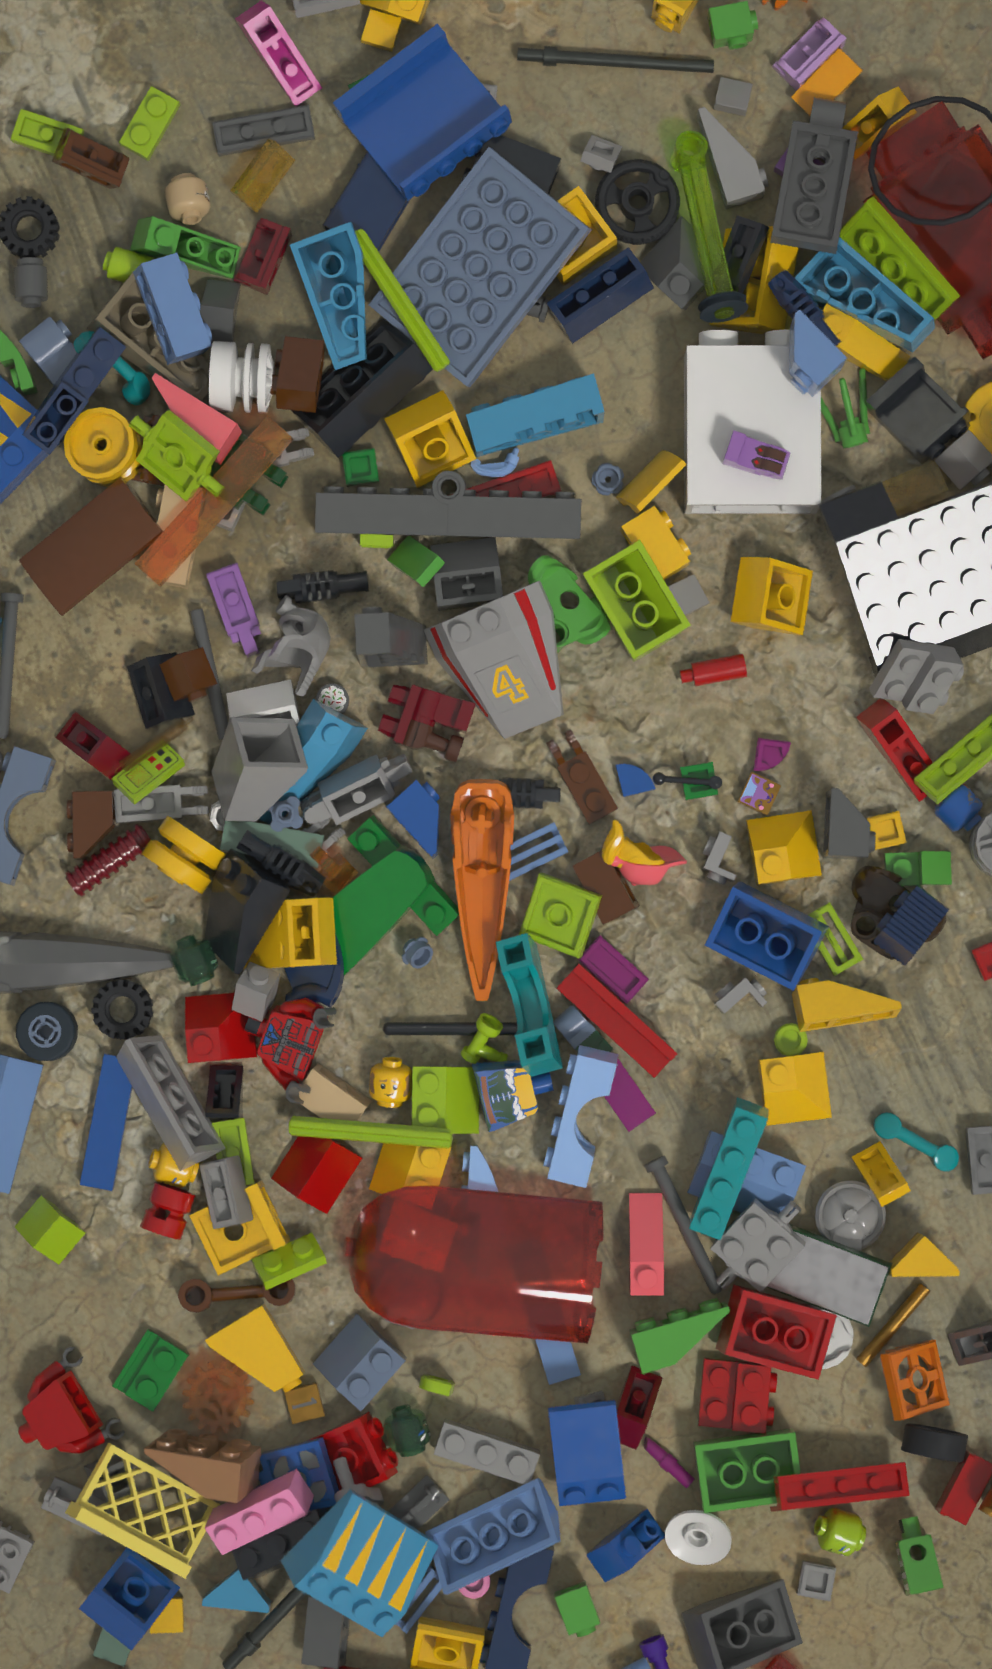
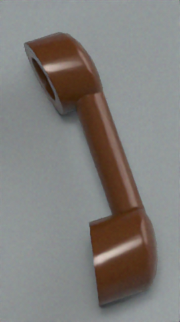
(203, 1295)

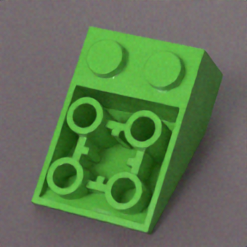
(668, 1340)

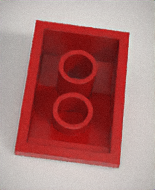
(775, 1332)

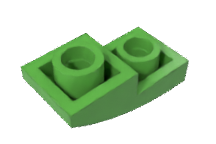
(21, 373)

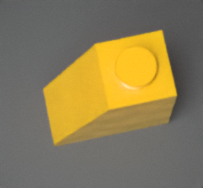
(259, 1350)

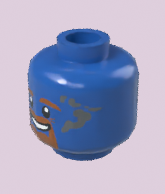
(959, 809)

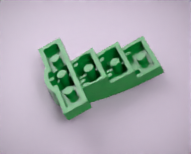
(385, 893)

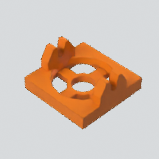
(937, 1394)

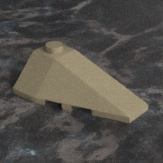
(129, 323)

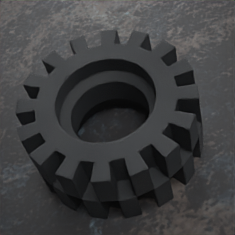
(23, 209)
(107, 995)

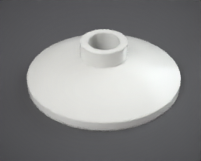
(698, 1537)

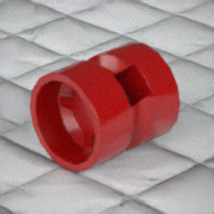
(172, 1199)

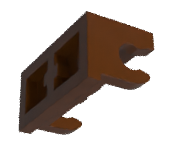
(90, 159)
(607, 881)

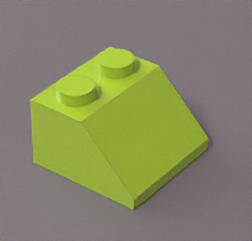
(445, 1098)

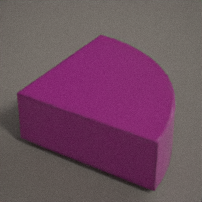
(769, 753)

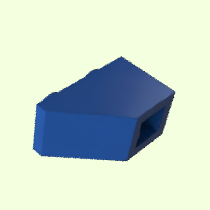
(625, 1546)

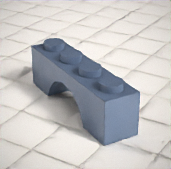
(24, 775)

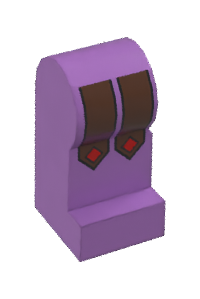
(756, 456)

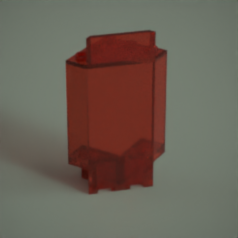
(937, 174)

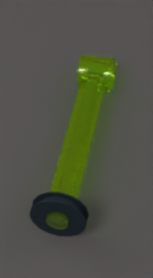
(721, 301)

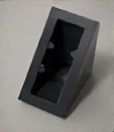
(225, 1092)

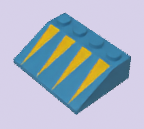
(361, 1562)

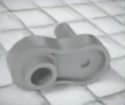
(347, 1483)

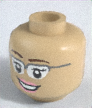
(187, 198)

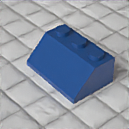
(766, 935)

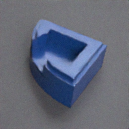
(633, 780)

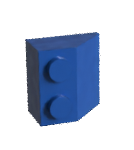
(419, 814)
(129, 1598)

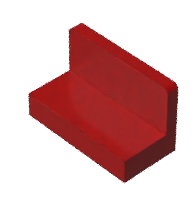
(965, 1488)

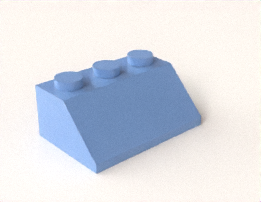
(769, 1177)

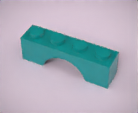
(535, 1026)
(729, 1168)

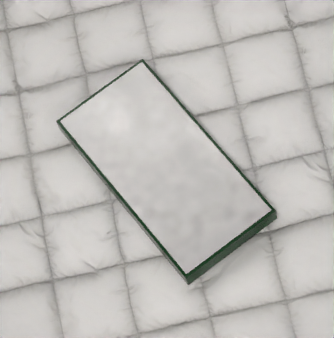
(834, 1278)

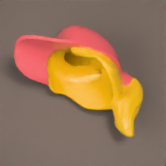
(638, 861)

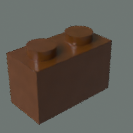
(299, 374)

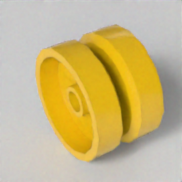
(86, 442)
(183, 856)

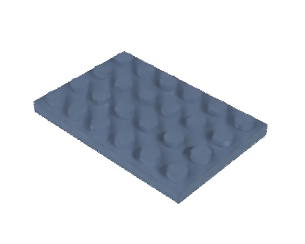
(484, 263)

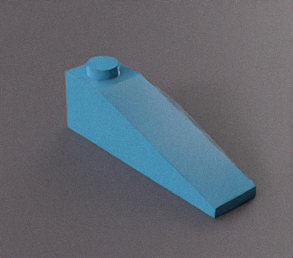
(327, 743)

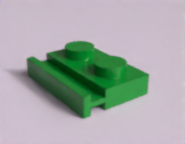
(150, 1370)

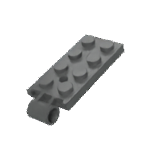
(813, 194)

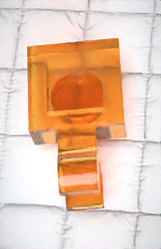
(335, 870)

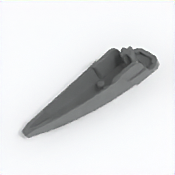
(61, 961)

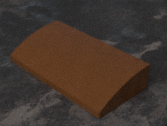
(91, 546)

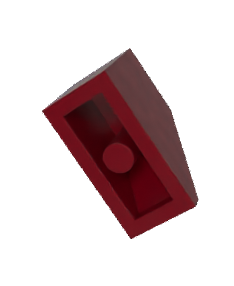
(93, 745)
(636, 1405)

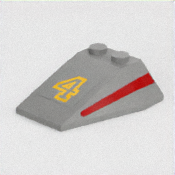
(505, 659)

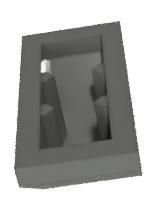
(220, 308)

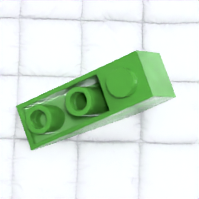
(198, 251)

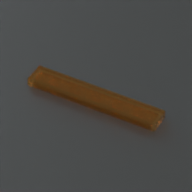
(207, 511)

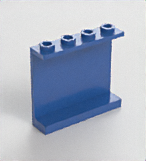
(422, 113)

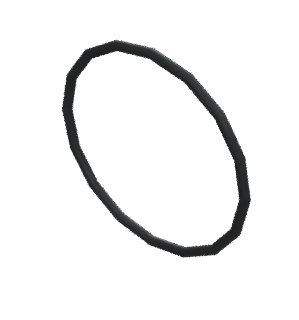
(918, 221)

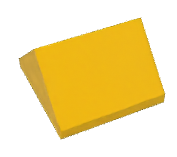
(921, 1259)
(446, 1645)

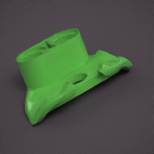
(582, 624)

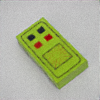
(148, 773)

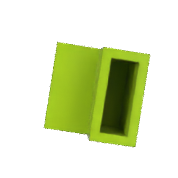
(49, 1230)

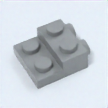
(918, 675)

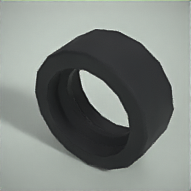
(934, 1442)

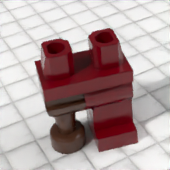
(420, 714)

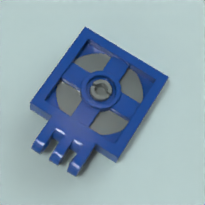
(312, 1463)

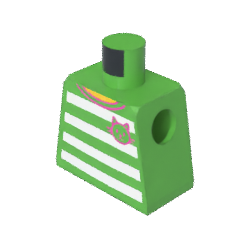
(922, 1574)

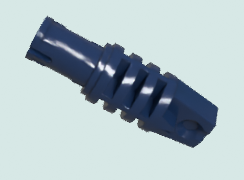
(793, 297)

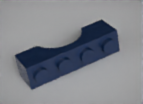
(506, 1646)

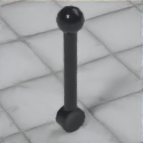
(714, 782)

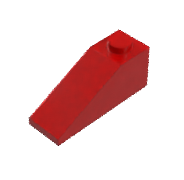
(895, 743)

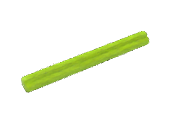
(401, 303)
(370, 1132)

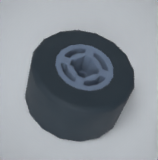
(57, 1033)

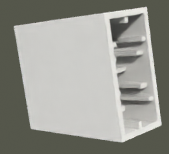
(753, 394)

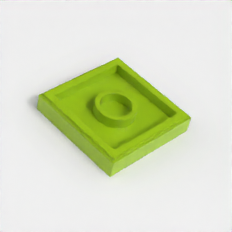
(560, 915)

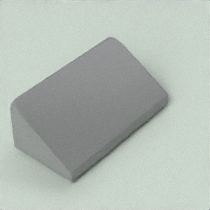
(226, 1192)

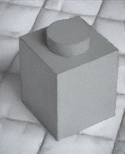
(965, 461)
(255, 991)

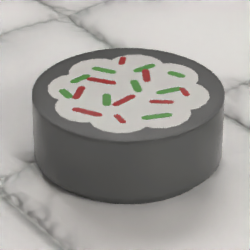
(334, 697)

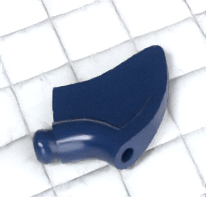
(318, 982)

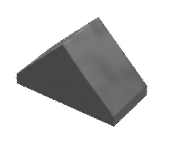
(972, 1343)

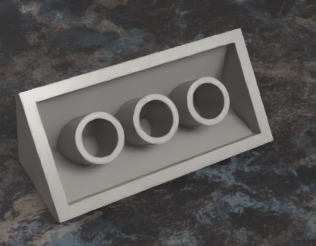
(169, 1100)

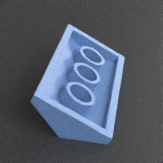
(17, 1094)
(494, 1535)

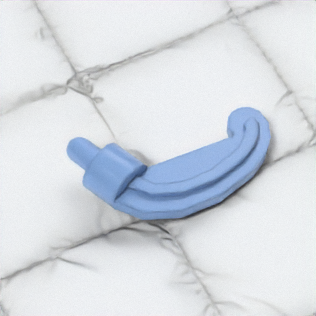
(497, 469)

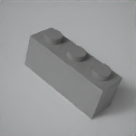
(487, 1452)

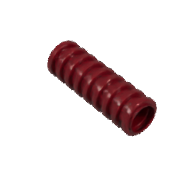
(108, 860)

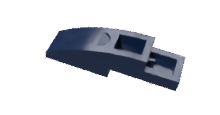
(73, 390)

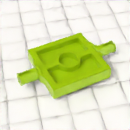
(177, 455)

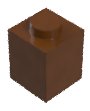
(189, 675)

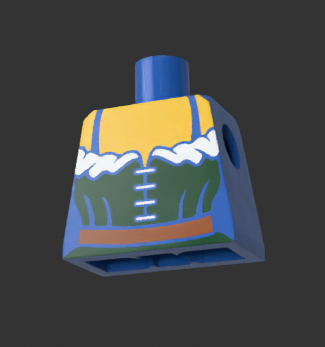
(508, 1092)

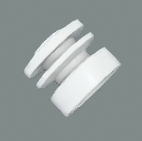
(240, 377)

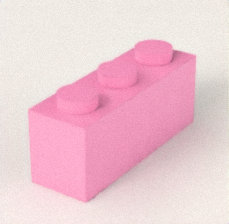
(259, 1512)

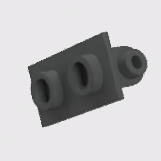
(419, 1503)

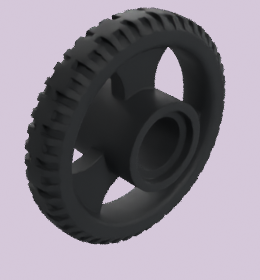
(659, 181)

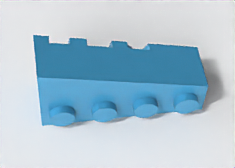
(865, 294)
(535, 415)

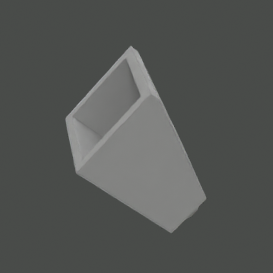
(256, 765)

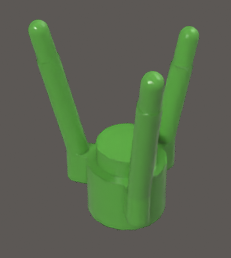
(852, 431)

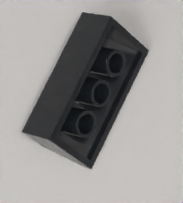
(363, 392)

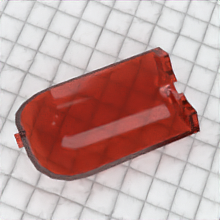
(479, 1262)

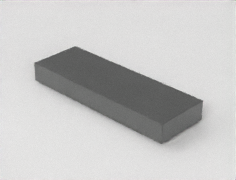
(253, 131)

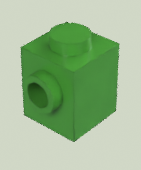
(732, 25)
(577, 1609)

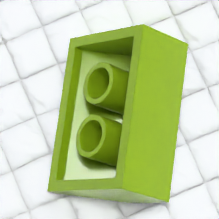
(636, 600)

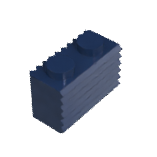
(910, 925)

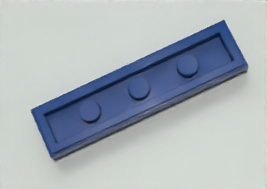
(107, 1126)

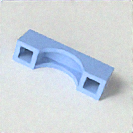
(591, 1078)

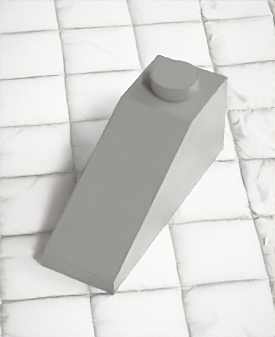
(732, 164)

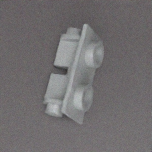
(59, 1497)

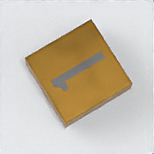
(304, 1403)

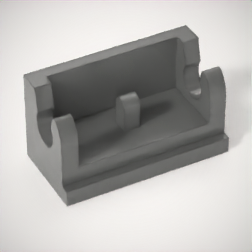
(324, 1636)

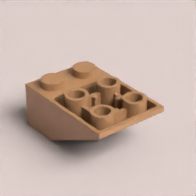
(207, 1464)

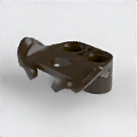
(873, 890)

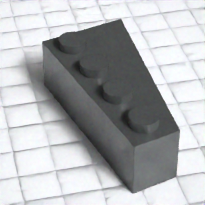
(389, 639)

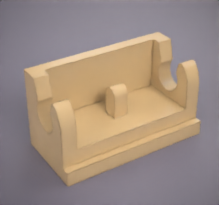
(332, 1096)

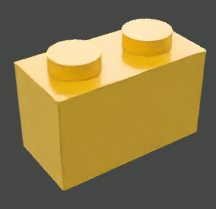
(655, 534)

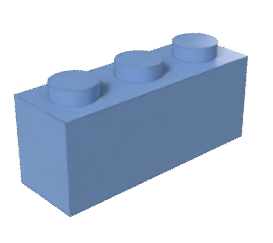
(173, 308)

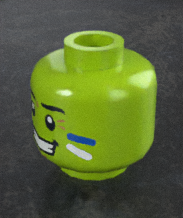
(840, 1532)

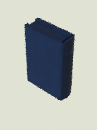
(368, 203)

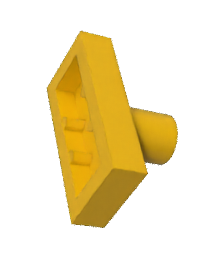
(881, 1174)

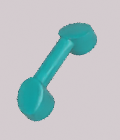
(136, 388)
(889, 1126)

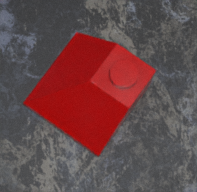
(216, 1030)

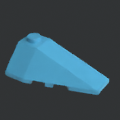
(335, 286)

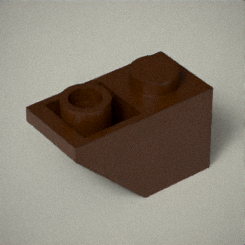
(92, 820)

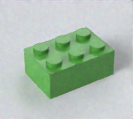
(742, 1468)

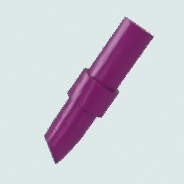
(668, 1462)

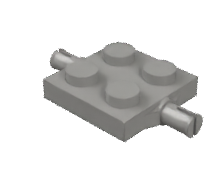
(758, 1245)

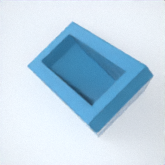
(237, 1595)

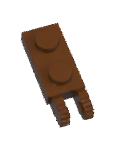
(583, 781)

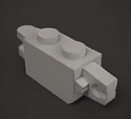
(355, 789)

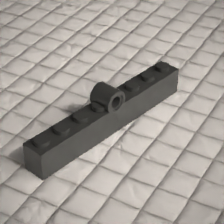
(448, 515)

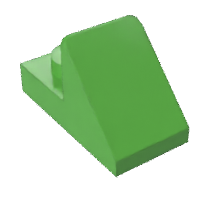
(920, 867)

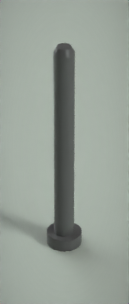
(7, 658)
(658, 1168)

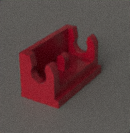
(263, 256)

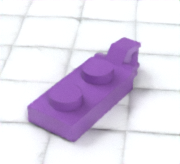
(235, 606)

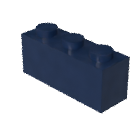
(600, 295)

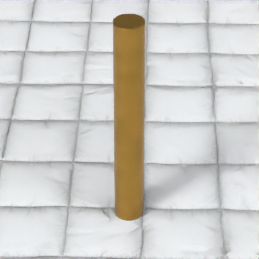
(893, 1325)

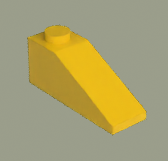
(864, 346)
(834, 1005)

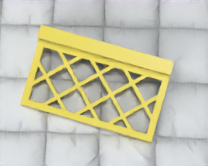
(123, 1531)

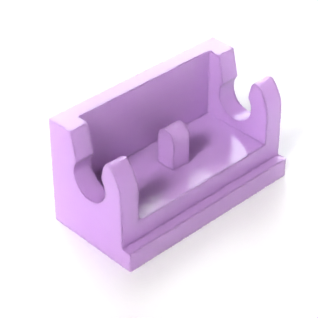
(809, 53)

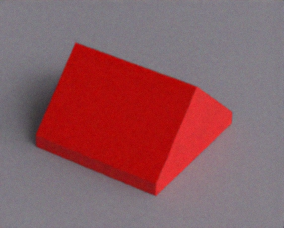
(316, 1170)

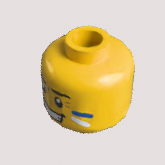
(166, 1170)

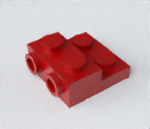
(736, 1395)
(364, 1450)

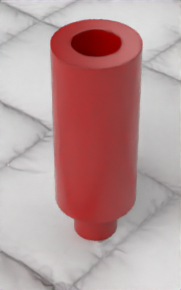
(715, 670)

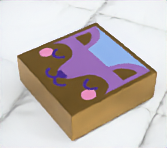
(759, 793)

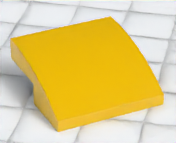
(651, 480)

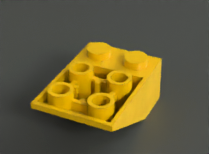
(299, 935)

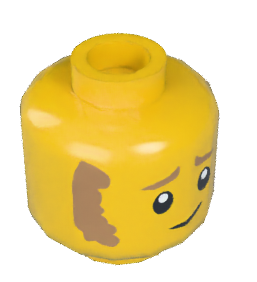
(390, 1082)

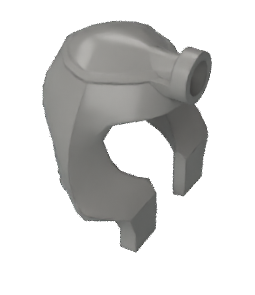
(302, 646)

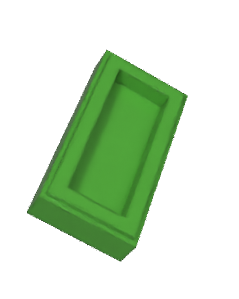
(416, 561)

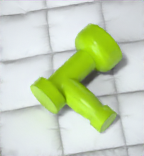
(487, 1027)

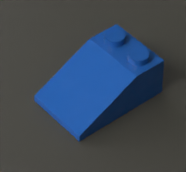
(587, 1453)

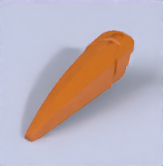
(481, 865)

